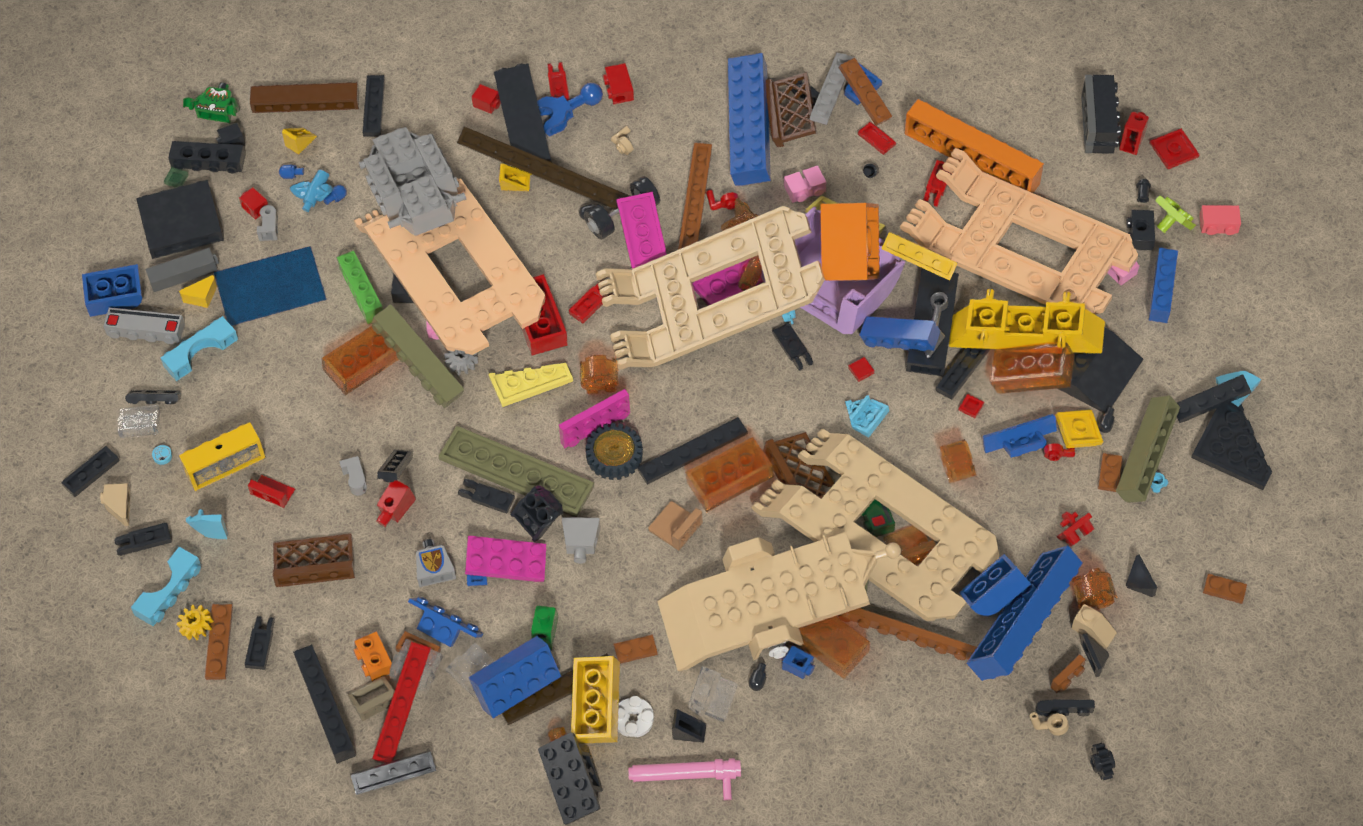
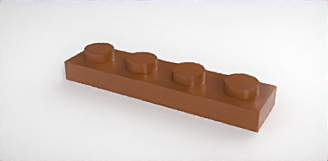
(865, 91)
(219, 642)

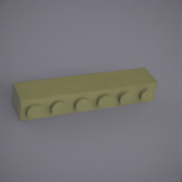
(417, 356)
(1148, 449)

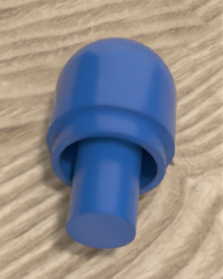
(289, 171)
(337, 194)

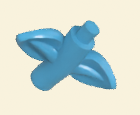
(313, 191)

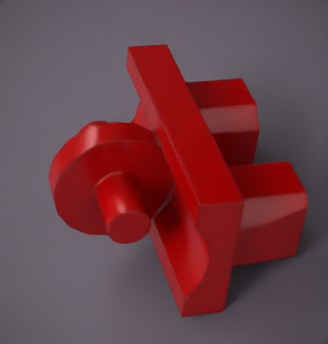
(1069, 534)

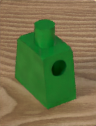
(545, 623)

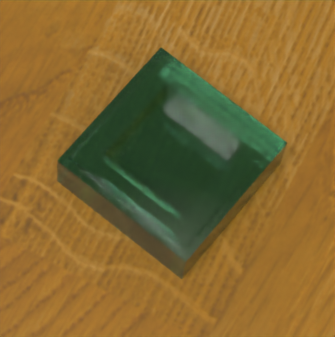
(175, 177)

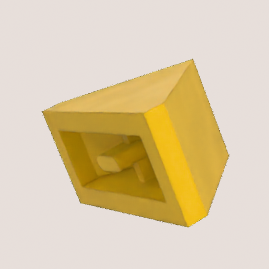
(297, 138)
(513, 179)
(200, 292)

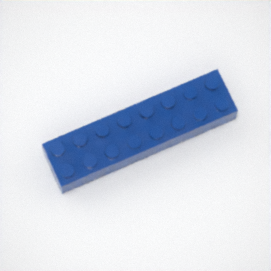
(748, 120)
(1023, 617)

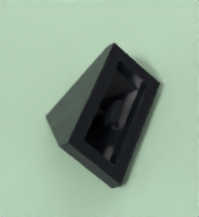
(1140, 578)
(1095, 654)

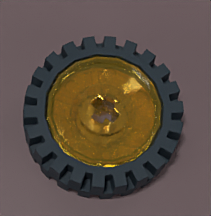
(615, 464)

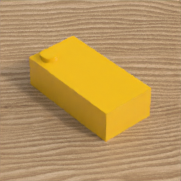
(595, 699)

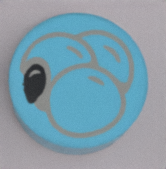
(162, 454)

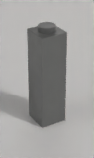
(182, 269)

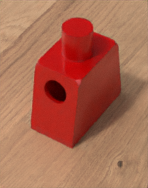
(1136, 124)
(394, 503)

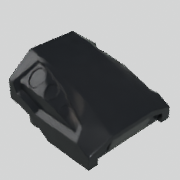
(537, 511)

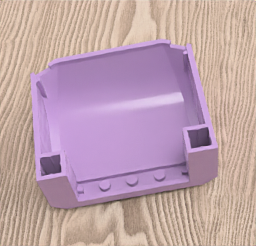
(846, 302)

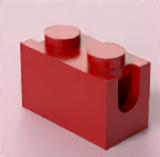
(618, 83)

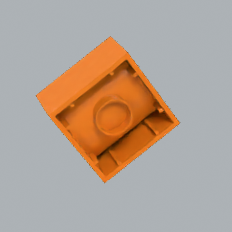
(850, 241)

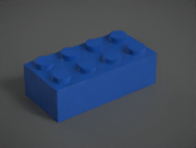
(514, 676)

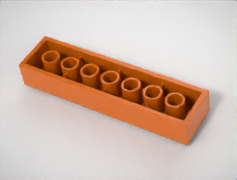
(990, 155)

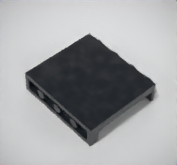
(179, 219)

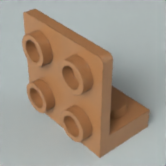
(676, 525)

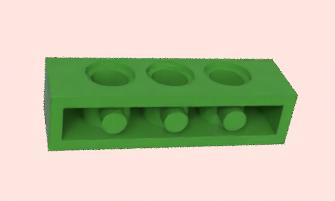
(359, 285)

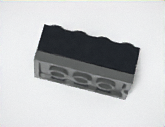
(1100, 114)

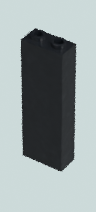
(522, 110)
(930, 284)

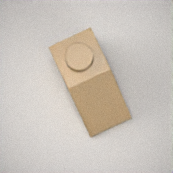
(117, 501)
(1095, 625)

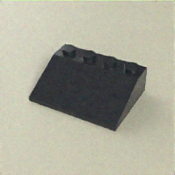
(1103, 376)

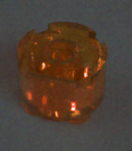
(599, 374)
(957, 460)
(1094, 589)

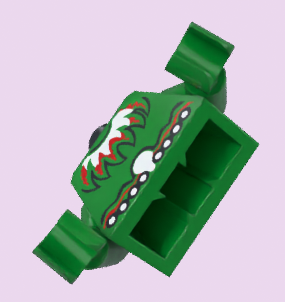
(214, 104)

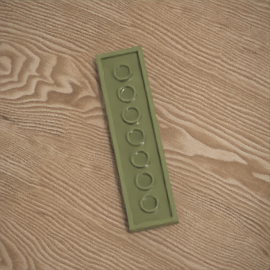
(514, 469)

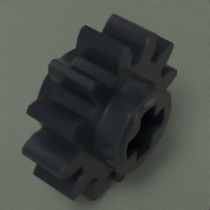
(1102, 761)

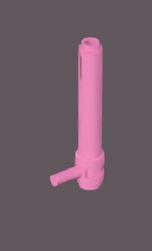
(691, 770)

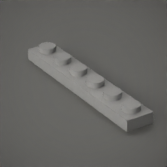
(830, 91)

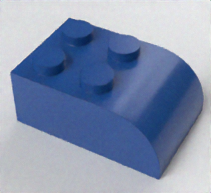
(112, 289)
(995, 587)

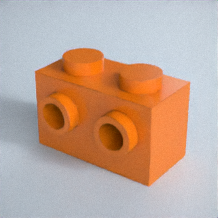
(373, 656)

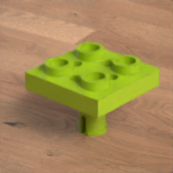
(1173, 214)

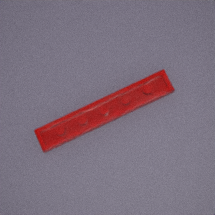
(401, 702)

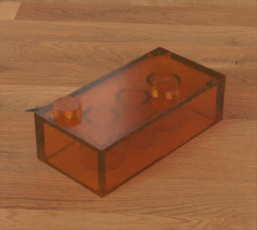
(358, 360)
(1032, 368)
(729, 474)
(835, 645)

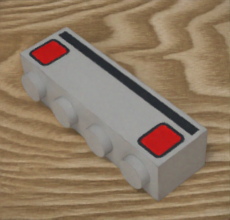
(144, 325)

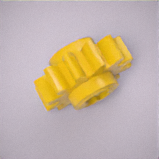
(195, 622)

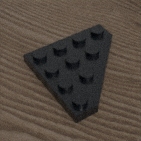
(1232, 447)

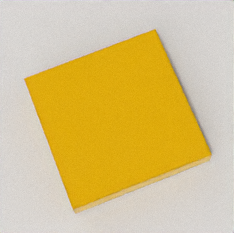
(1079, 428)

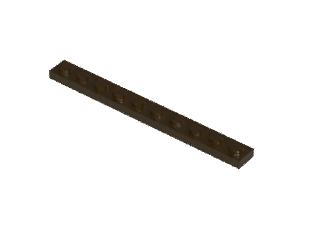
(540, 168)

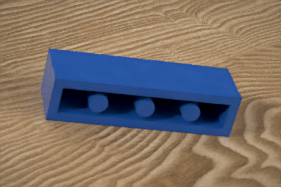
(1163, 285)
(900, 333)

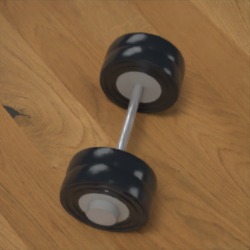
(600, 221)

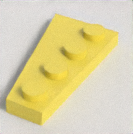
(520, 385)

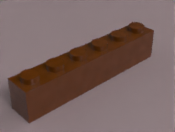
(304, 97)

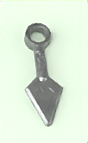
(936, 317)

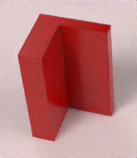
(271, 490)

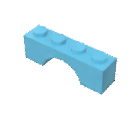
(217, 334)
(152, 606)

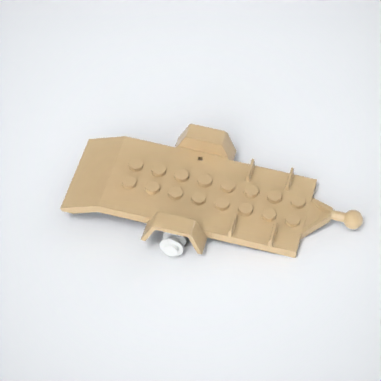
(770, 600)

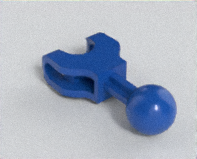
(561, 109)

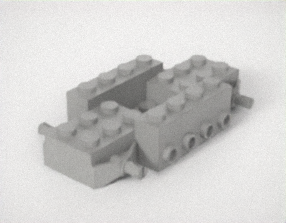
(412, 181)

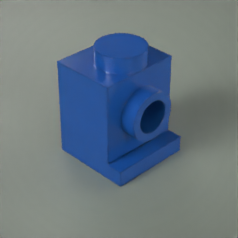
(793, 658)

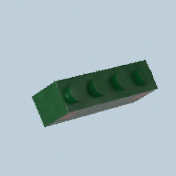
(878, 519)

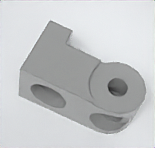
(269, 227)
(356, 477)

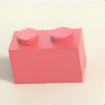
(1220, 219)

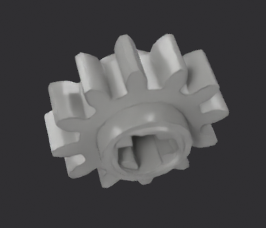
(460, 361)

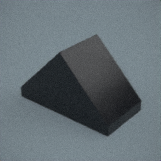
(687, 727)

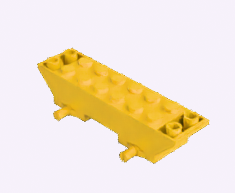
(997, 325)

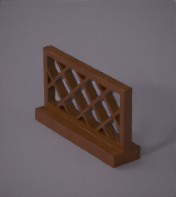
(776, 114)
(784, 472)
(313, 571)

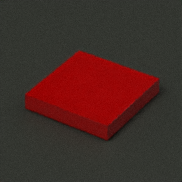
(1174, 148)

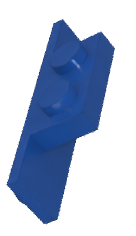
(1022, 437)
(441, 625)

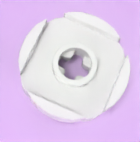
(645, 717)

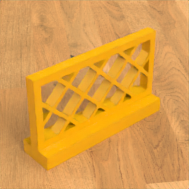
(919, 255)

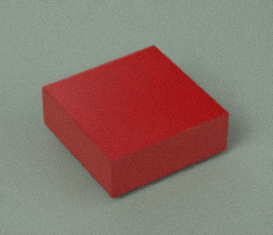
(861, 369)
(971, 406)

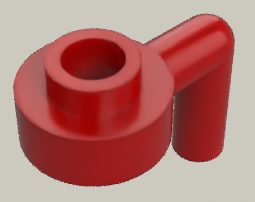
(726, 201)
(1055, 452)

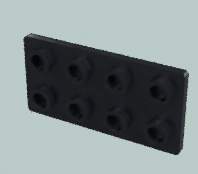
(571, 778)

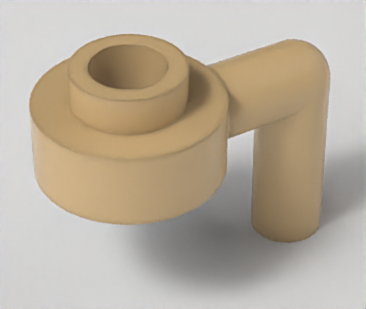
(622, 143)
(1050, 724)

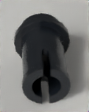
(1143, 190)

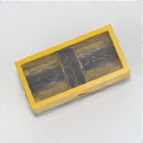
(222, 456)

